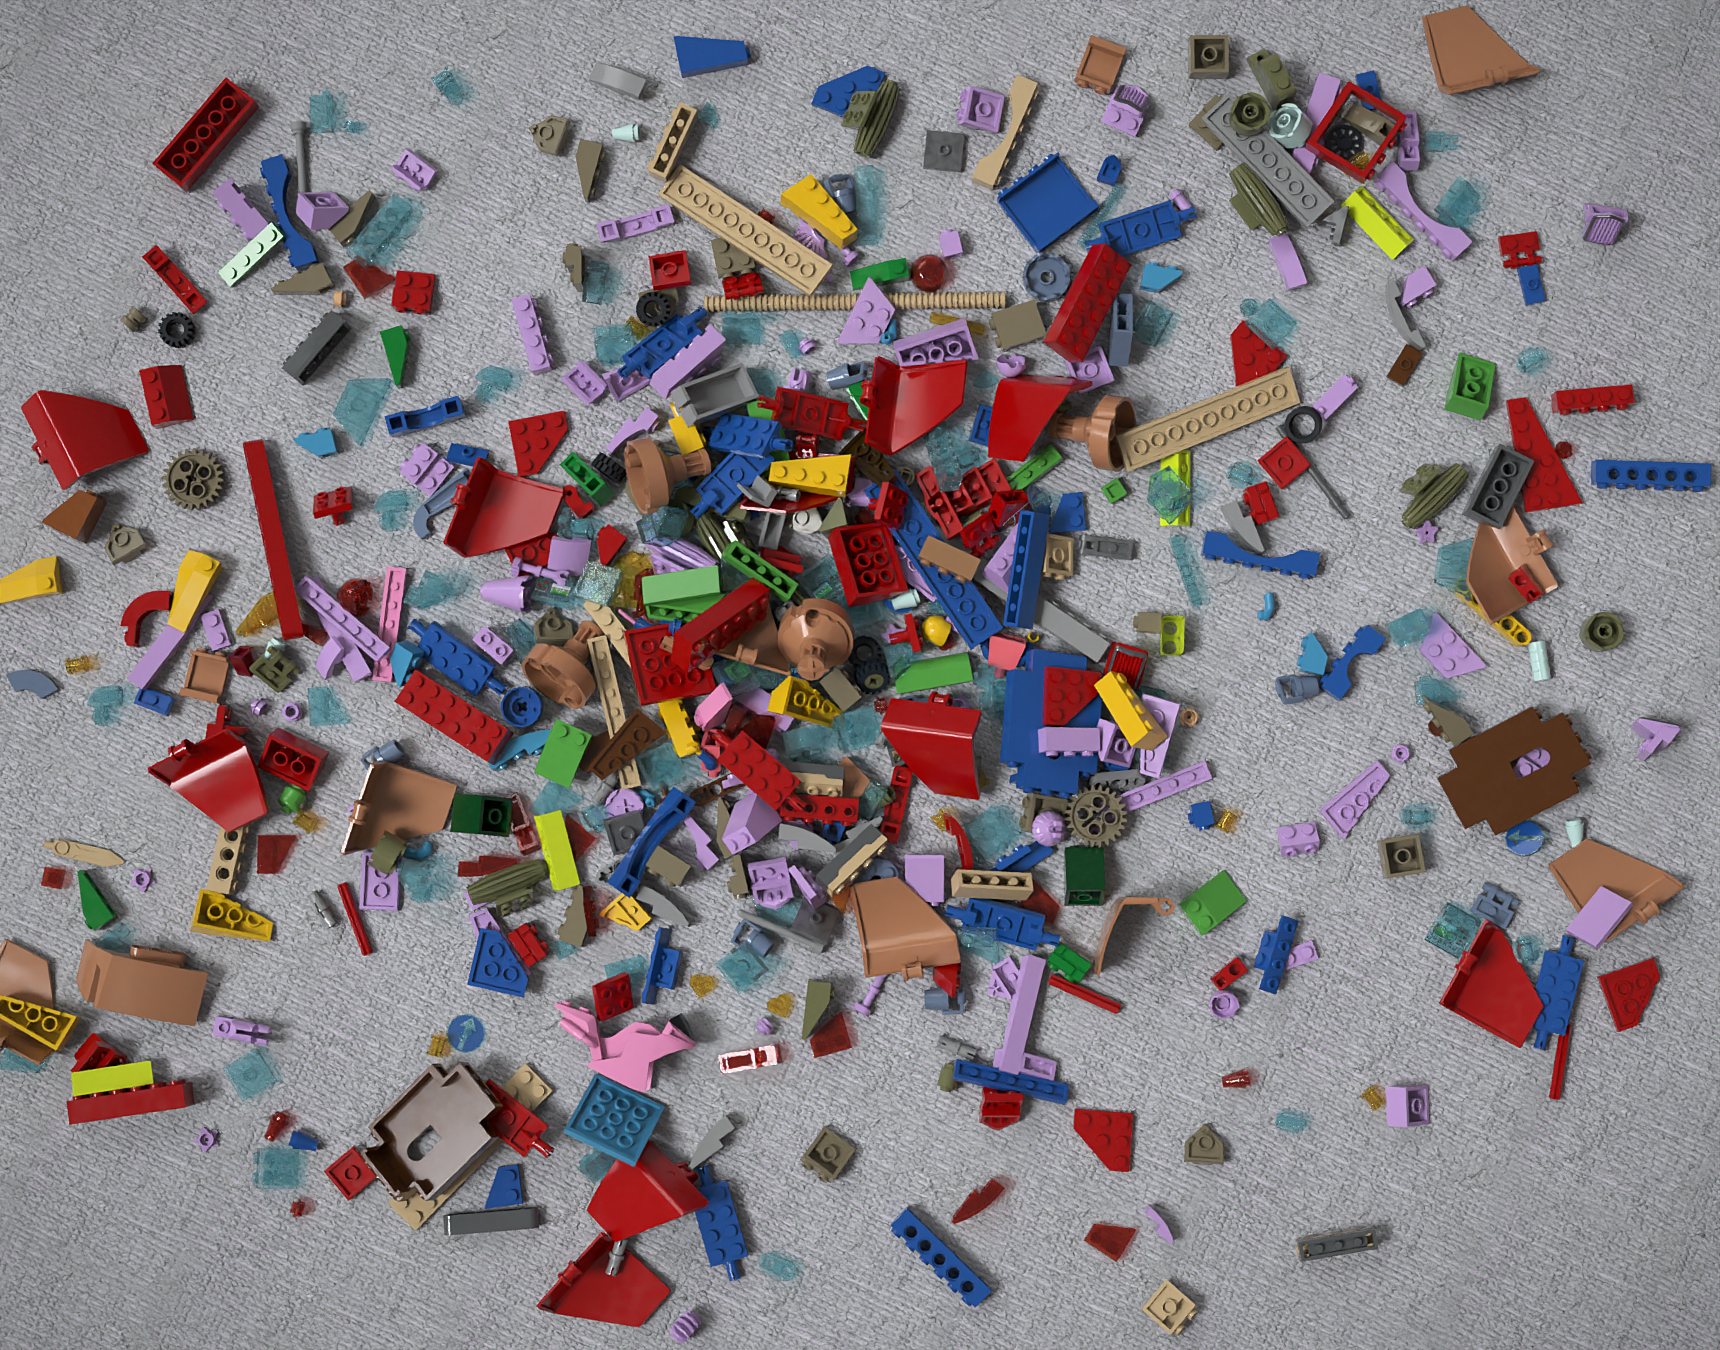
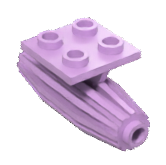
(680, 557)

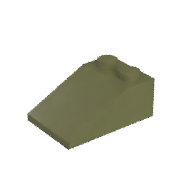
(817, 999)

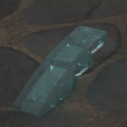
(865, 205)

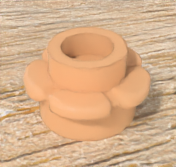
(339, 298)
(1189, 712)

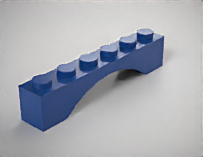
(278, 178)
(1221, 547)
(631, 868)

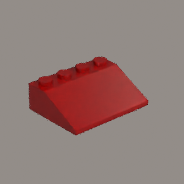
(867, 563)

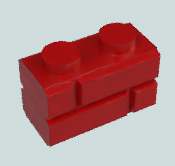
(1260, 503)
(528, 944)

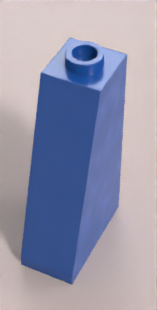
(709, 55)

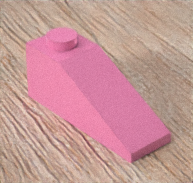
(714, 708)

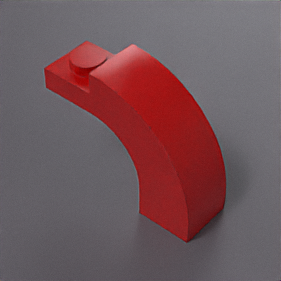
(140, 609)

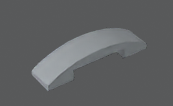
(1412, 338)

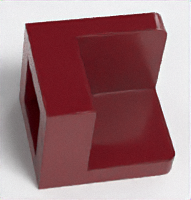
(242, 659)

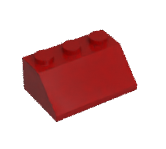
(166, 395)
(292, 759)

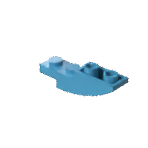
(531, 742)

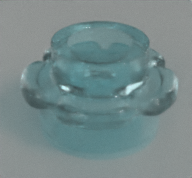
(351, 126)
(1248, 307)

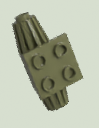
(872, 114)
(1255, 202)
(1430, 492)
(716, 537)
(508, 887)

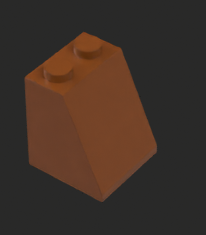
(77, 515)

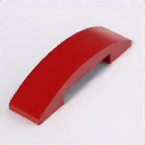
(175, 279)
(894, 812)
(965, 853)

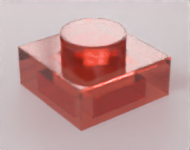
(53, 877)

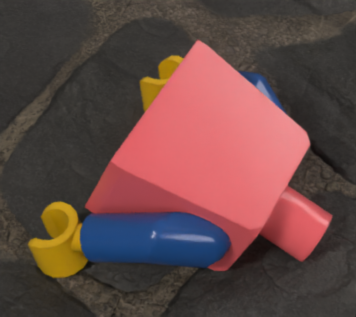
(1006, 651)
(707, 752)

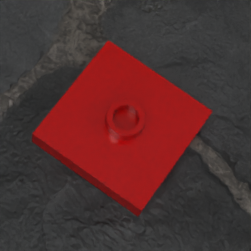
(1284, 462)
(350, 1173)

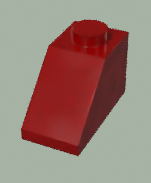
(609, 544)

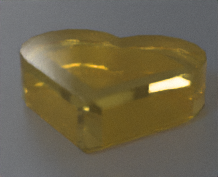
(701, 985)
(779, 1005)

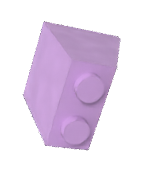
(749, 823)
(926, 877)

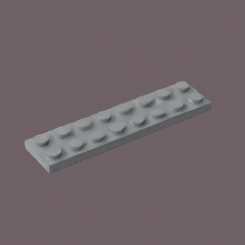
(1272, 164)

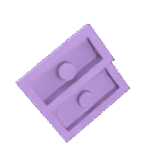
(569, 555)

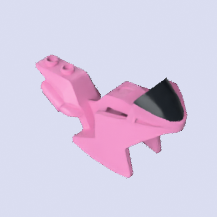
(632, 1051)

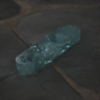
(1185, 571)

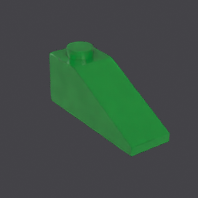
(882, 273)
(397, 350)
(587, 479)
(94, 904)

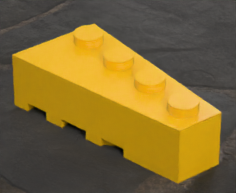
(820, 211)
(813, 475)
(1129, 712)
(678, 726)

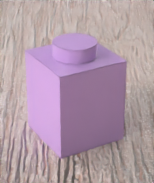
(950, 244)

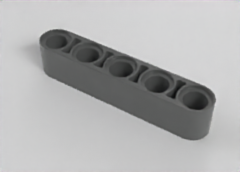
(491, 1221)

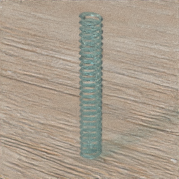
(1116, 193)

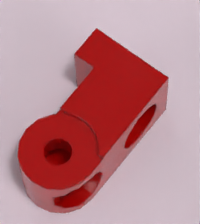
(573, 500)
(1526, 584)
(1228, 973)

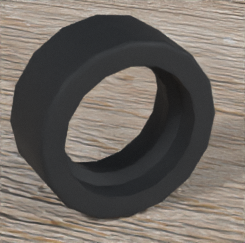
(1289, 424)

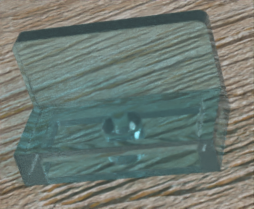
(321, 113)

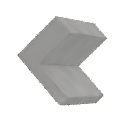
(760, 491)

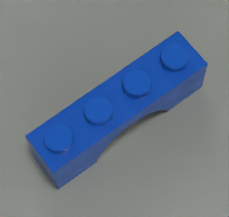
(413, 421)
(1337, 681)

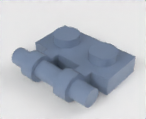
(1491, 910)

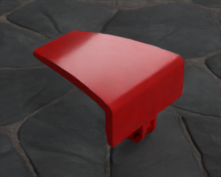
(807, 500)
(936, 742)
(1493, 988)

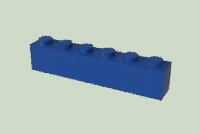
(1026, 569)

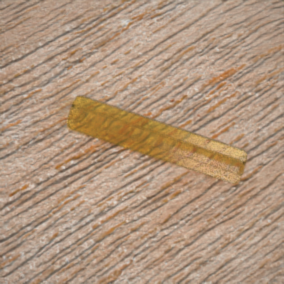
(942, 319)

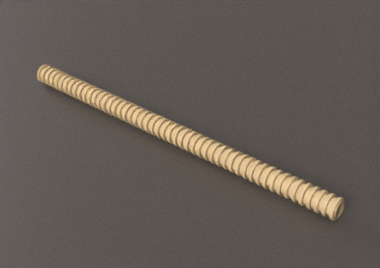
(848, 301)

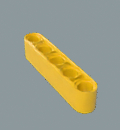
(1515, 626)

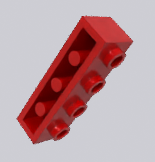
(1592, 399)
(823, 808)

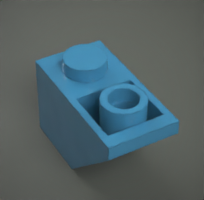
(1158, 278)
(320, 444)
(1313, 656)
(404, 660)

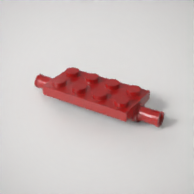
(810, 413)
(759, 770)
(518, 1124)

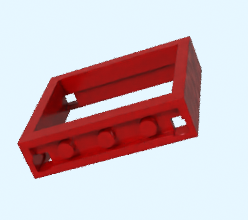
(1360, 175)

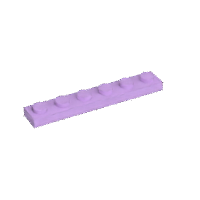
(342, 619)
(1161, 788)

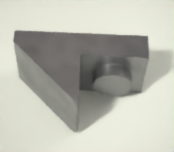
(1339, 220)

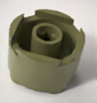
(1250, 103)
(1612, 632)
(387, 852)

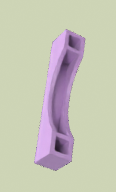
(1394, 184)

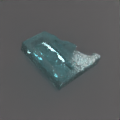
(553, 798)
(980, 941)

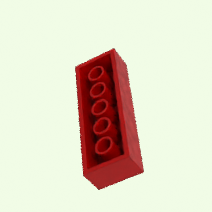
(206, 134)
(1087, 303)
(720, 624)
(454, 717)
(128, 1103)

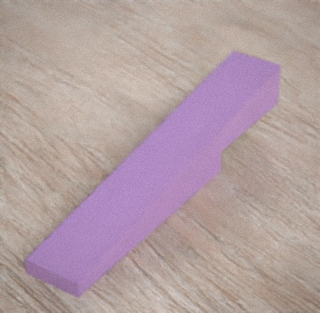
(162, 650)
(352, 656)
(1021, 1013)

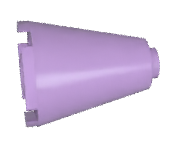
(510, 593)

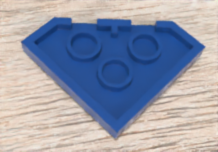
(836, 94)
(496, 966)

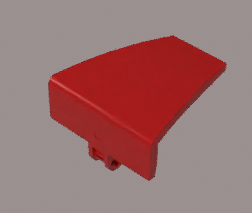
(910, 401)
(1023, 410)
(80, 434)
(499, 511)
(216, 778)
(644, 1195)
(592, 1294)

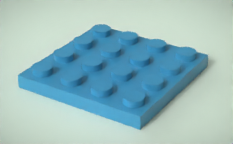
(614, 1119)

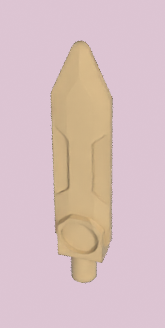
(83, 853)

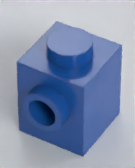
(1200, 815)

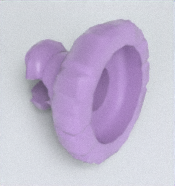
(1044, 825)

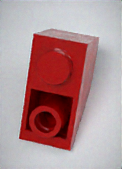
(947, 978)

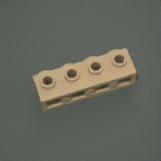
(673, 142)
(991, 884)

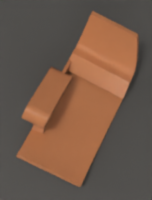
(141, 983)

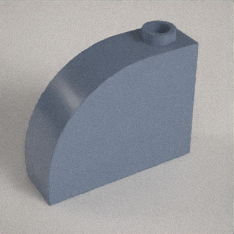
(1121, 330)

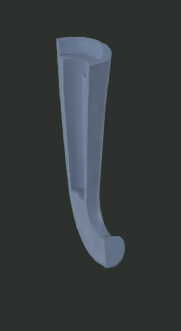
(436, 503)

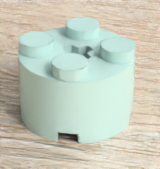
(1289, 126)

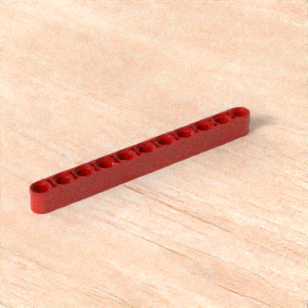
(273, 539)

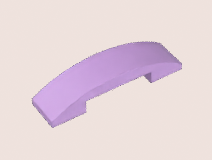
(635, 225)

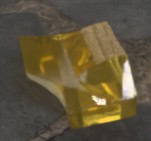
(632, 564)
(624, 595)

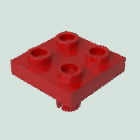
(333, 504)
(889, 506)
(909, 635)
(613, 996)

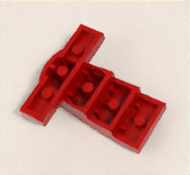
(974, 493)

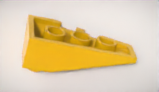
(32, 581)
(193, 583)
(800, 701)
(222, 917)

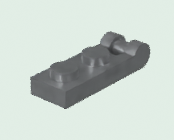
(1105, 547)

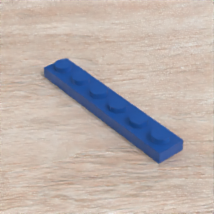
(1003, 1081)

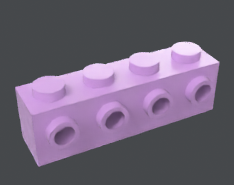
(531, 333)

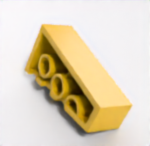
(40, 1022)

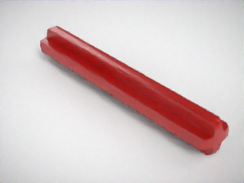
(355, 919)
(1084, 993)
(1560, 1064)

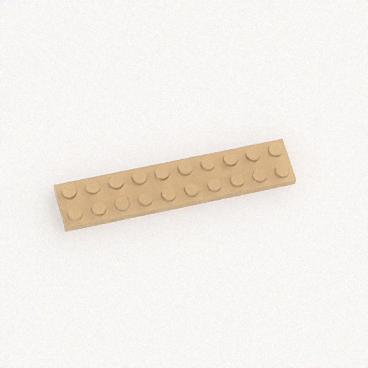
(745, 230)
(1207, 419)
(526, 1088)

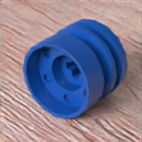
(510, 706)

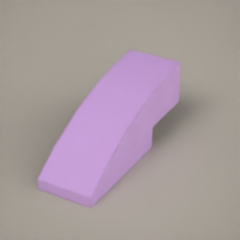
(1287, 262)

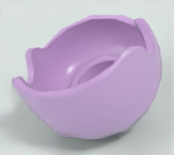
(1011, 367)
(1223, 1004)

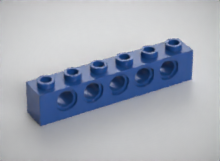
(1699, 471)
(971, 1297)

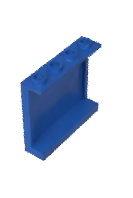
(1046, 203)

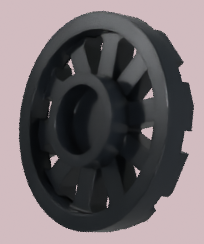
(1344, 141)

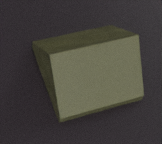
(838, 516)

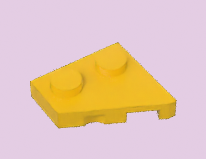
(627, 912)

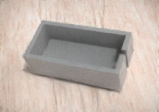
(714, 395)

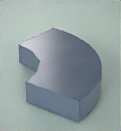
(33, 681)

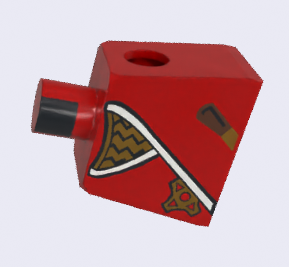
(1006, 508)

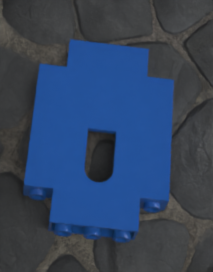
(1025, 717)

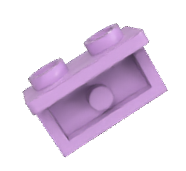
(414, 170)
(585, 382)
(1298, 839)

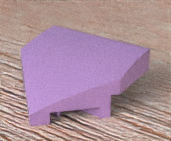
(1004, 978)

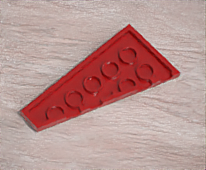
(1547, 481)

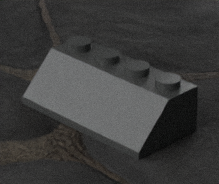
(316, 347)
(1498, 487)

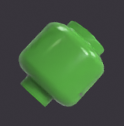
(292, 799)

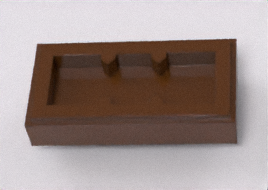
(1404, 365)

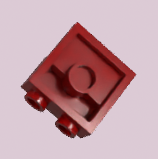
(669, 270)
(413, 292)

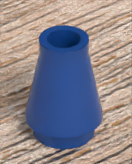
(303, 1141)

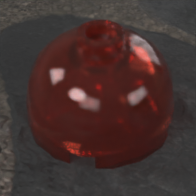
(929, 273)
(354, 596)

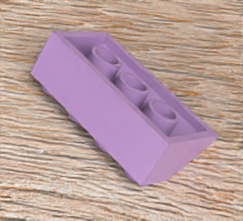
(999, 567)

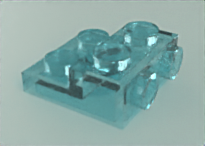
(984, 681)
(856, 729)
(276, 1168)

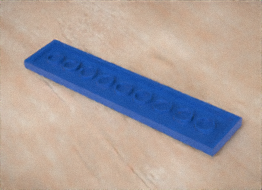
(958, 600)

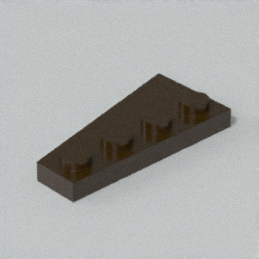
(869, 461)

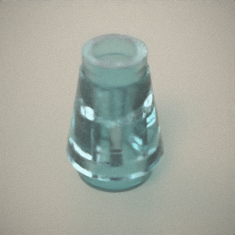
(790, 343)

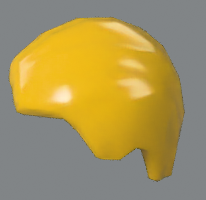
(935, 630)

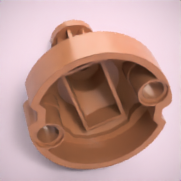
(1097, 431)
(654, 473)
(815, 639)
(562, 671)

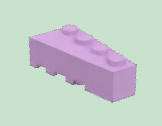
(937, 345)
(689, 362)

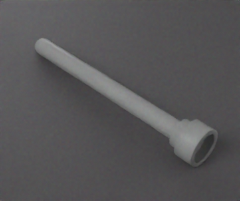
(298, 129)
(814, 945)

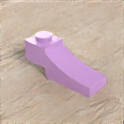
(1408, 142)
(645, 423)
(704, 855)
(1031, 1065)

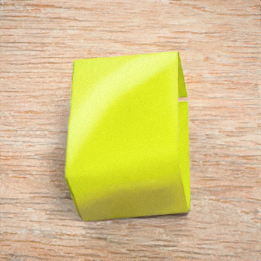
(1179, 633)

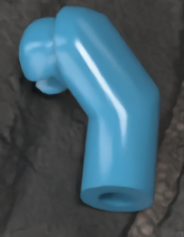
(891, 332)
(1269, 607)
(647, 798)
(420, 853)

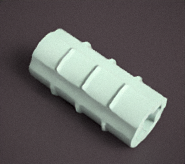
(1539, 660)

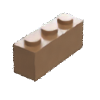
(948, 560)

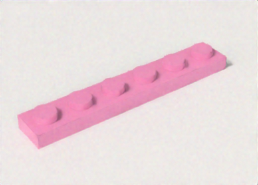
(390, 620)

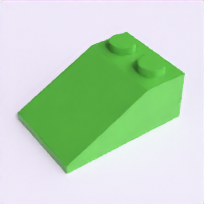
(1470, 387)
(563, 753)
(1212, 903)

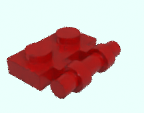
(1518, 244)
(742, 286)
(977, 531)

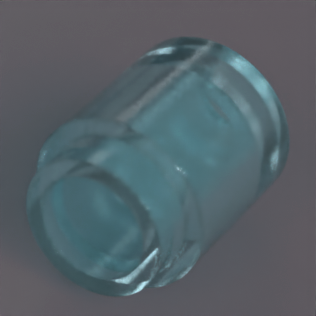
(1289, 1122)

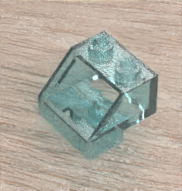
(1457, 204)
(612, 343)
(430, 591)
(413, 878)

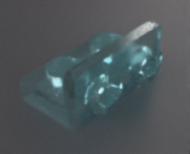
(1151, 324)

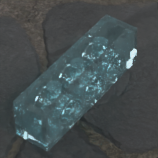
(393, 206)
(943, 458)

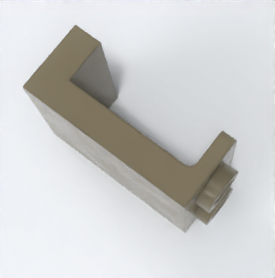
(1017, 325)

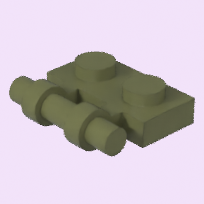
(270, 673)

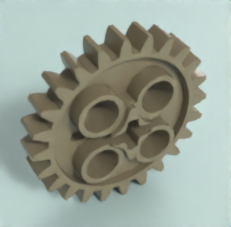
(176, 474)
(1106, 830)

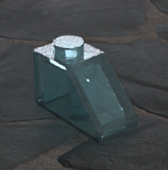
(897, 659)
(1432, 689)

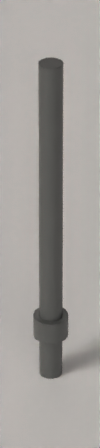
(1335, 501)

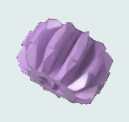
(685, 1326)

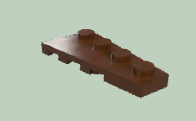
(627, 742)

